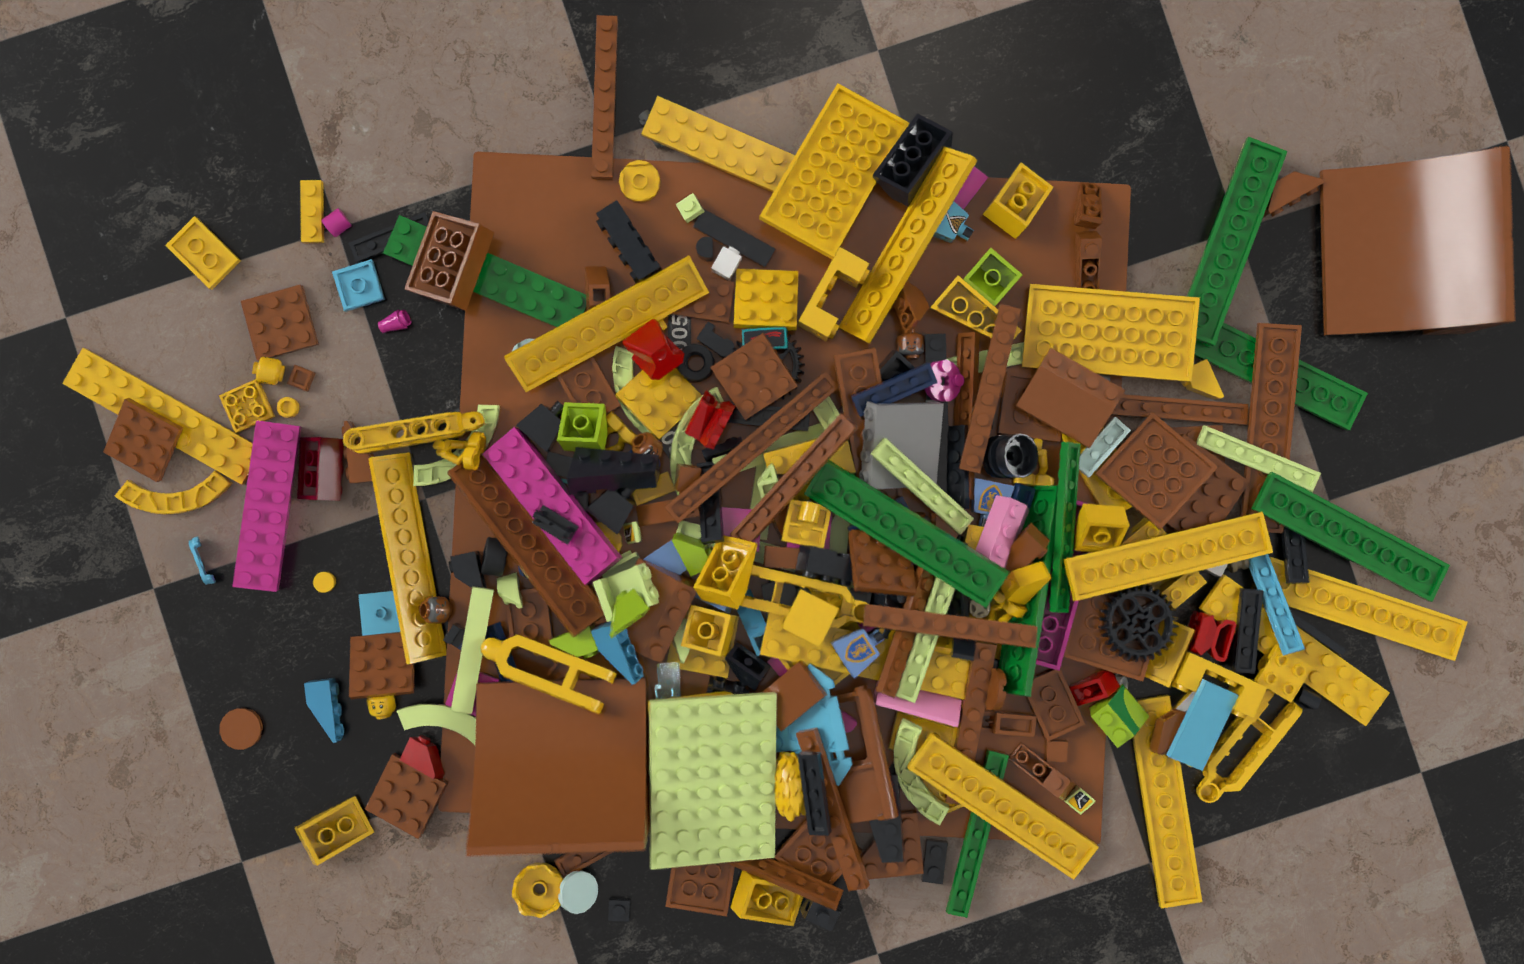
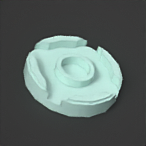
(578, 892)

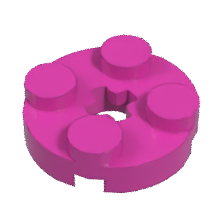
(952, 385)

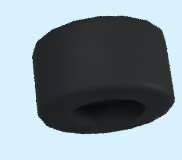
(702, 374)
(493, 558)

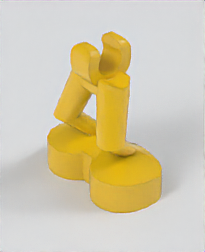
(625, 433)
(472, 450)
(1041, 478)
(1012, 609)

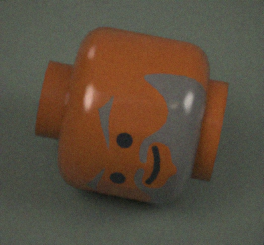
(910, 345)
(435, 610)

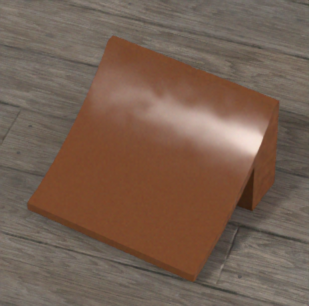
(1418, 245)
(559, 773)

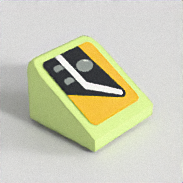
(632, 532)
(1079, 800)

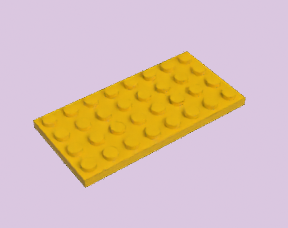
(833, 171)
(1113, 331)

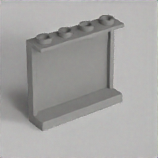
(911, 429)

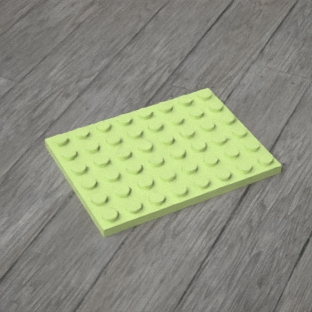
(712, 779)

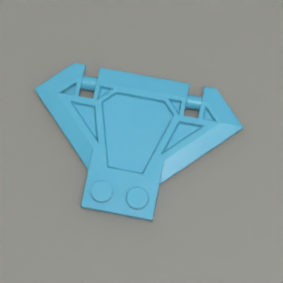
(829, 721)

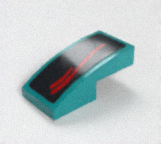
(776, 336)

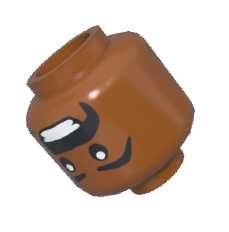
(647, 444)

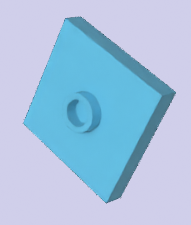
(358, 285)
(378, 613)

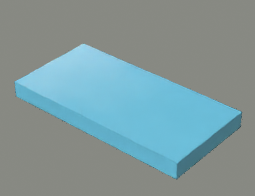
(1202, 725)

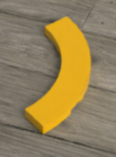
(177, 502)

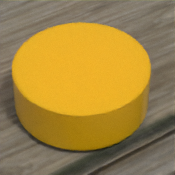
(288, 407)
(324, 582)

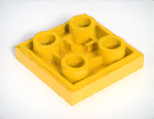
(246, 405)
(810, 617)

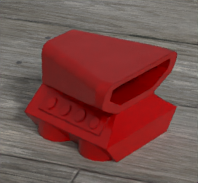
(653, 350)
(709, 420)
(1211, 635)

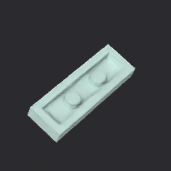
(1102, 447)

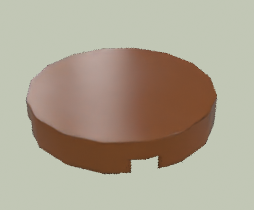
(995, 694)
(241, 728)

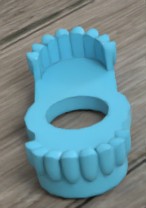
(194, 544)

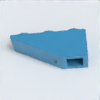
(753, 624)
(618, 651)
(323, 702)

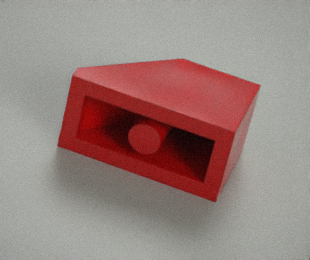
(1094, 687)
(423, 757)

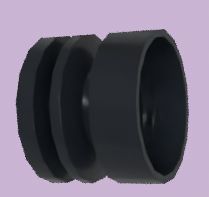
(1010, 456)

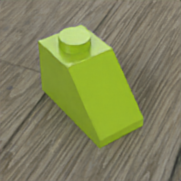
(692, 552)
(626, 611)

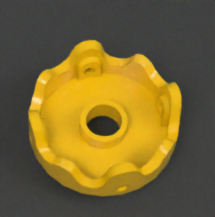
(527, 899)

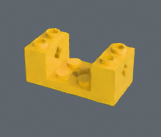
(845, 267)
(1176, 588)
(1195, 667)

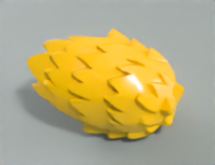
(788, 786)

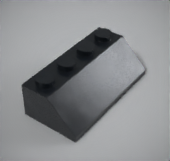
(912, 158)

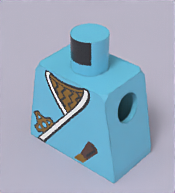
(954, 225)

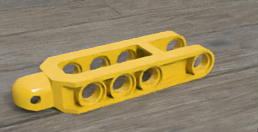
(384, 435)
(850, 609)
(499, 652)
(1214, 785)

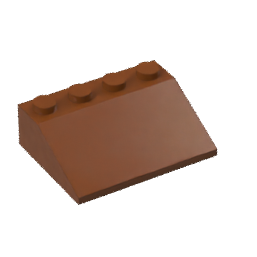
(449, 260)
(1070, 398)
(657, 629)

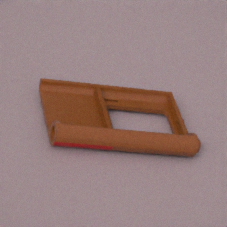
(868, 785)

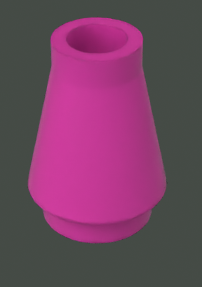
(395, 321)

